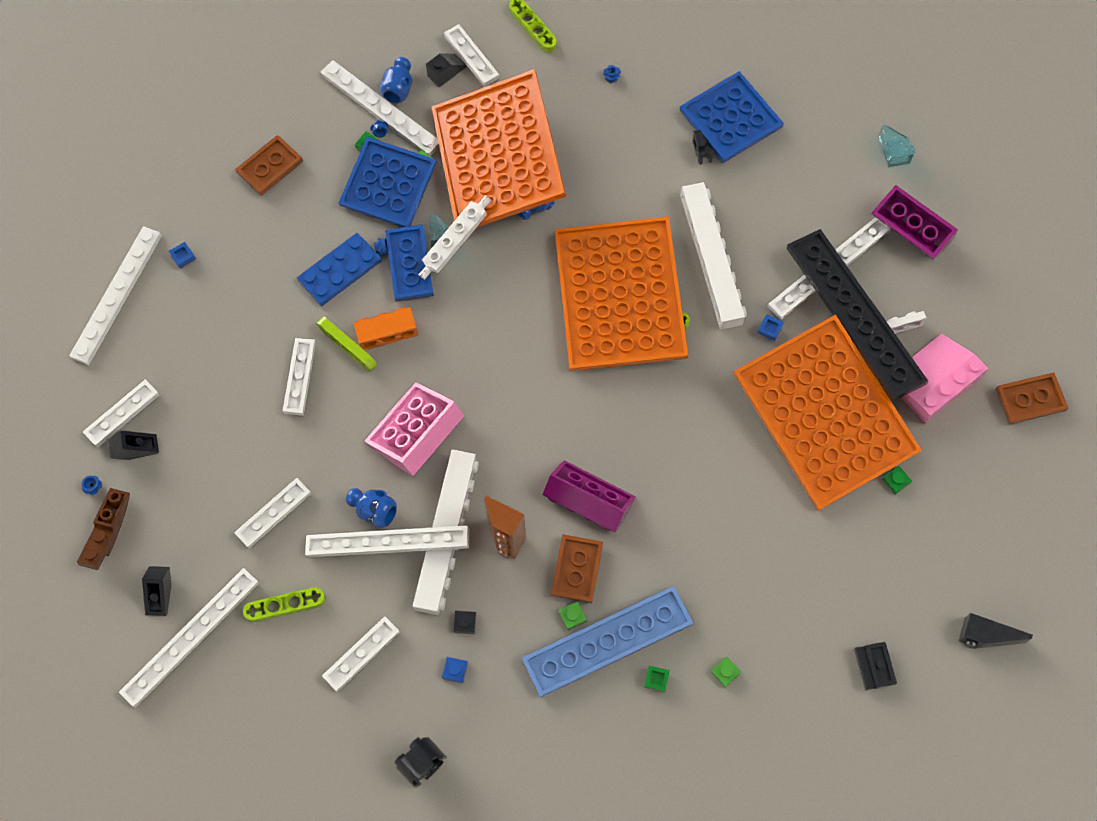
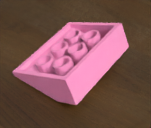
(949, 374)
(415, 428)

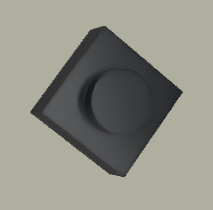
(465, 622)

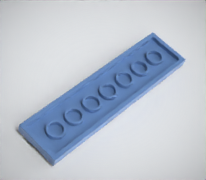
(607, 641)

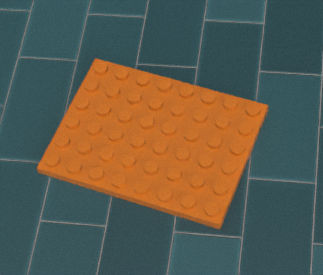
(499, 148)
(620, 294)
(827, 412)

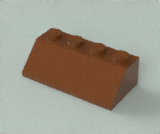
(506, 527)

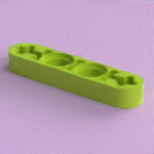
(533, 24)
(346, 344)
(285, 608)

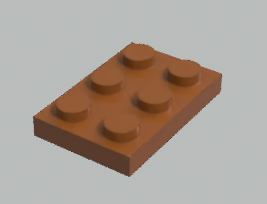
(269, 165)
(1031, 398)
(577, 568)

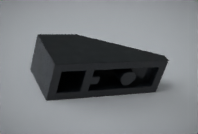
(983, 632)

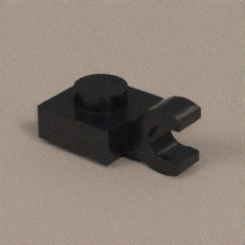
(700, 143)

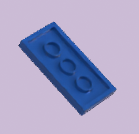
(405, 252)
(339, 269)

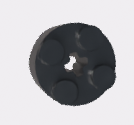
(420, 761)

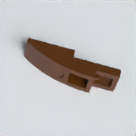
(105, 530)

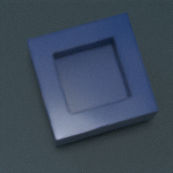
(182, 255)
(770, 327)
(454, 670)

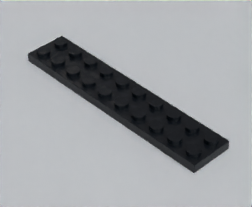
(857, 314)

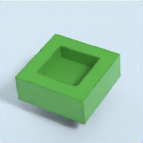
(572, 615)
(725, 672)

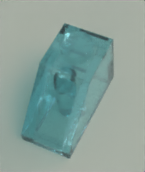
(896, 147)

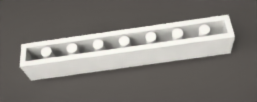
(712, 256)
(449, 513)

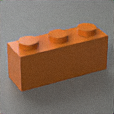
(385, 328)

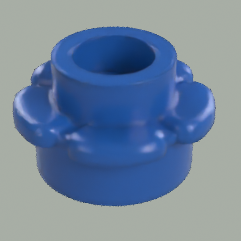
(611, 78)
(379, 128)
(381, 246)
(87, 481)

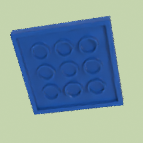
(731, 116)
(387, 182)

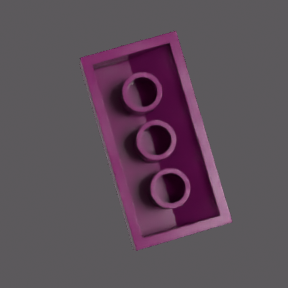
(915, 222)
(588, 496)

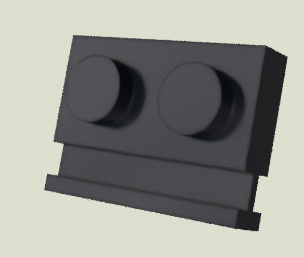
(875, 666)

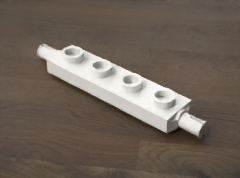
(454, 237)

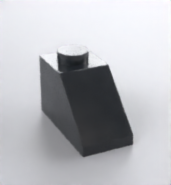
(444, 67)
(132, 445)
(156, 590)

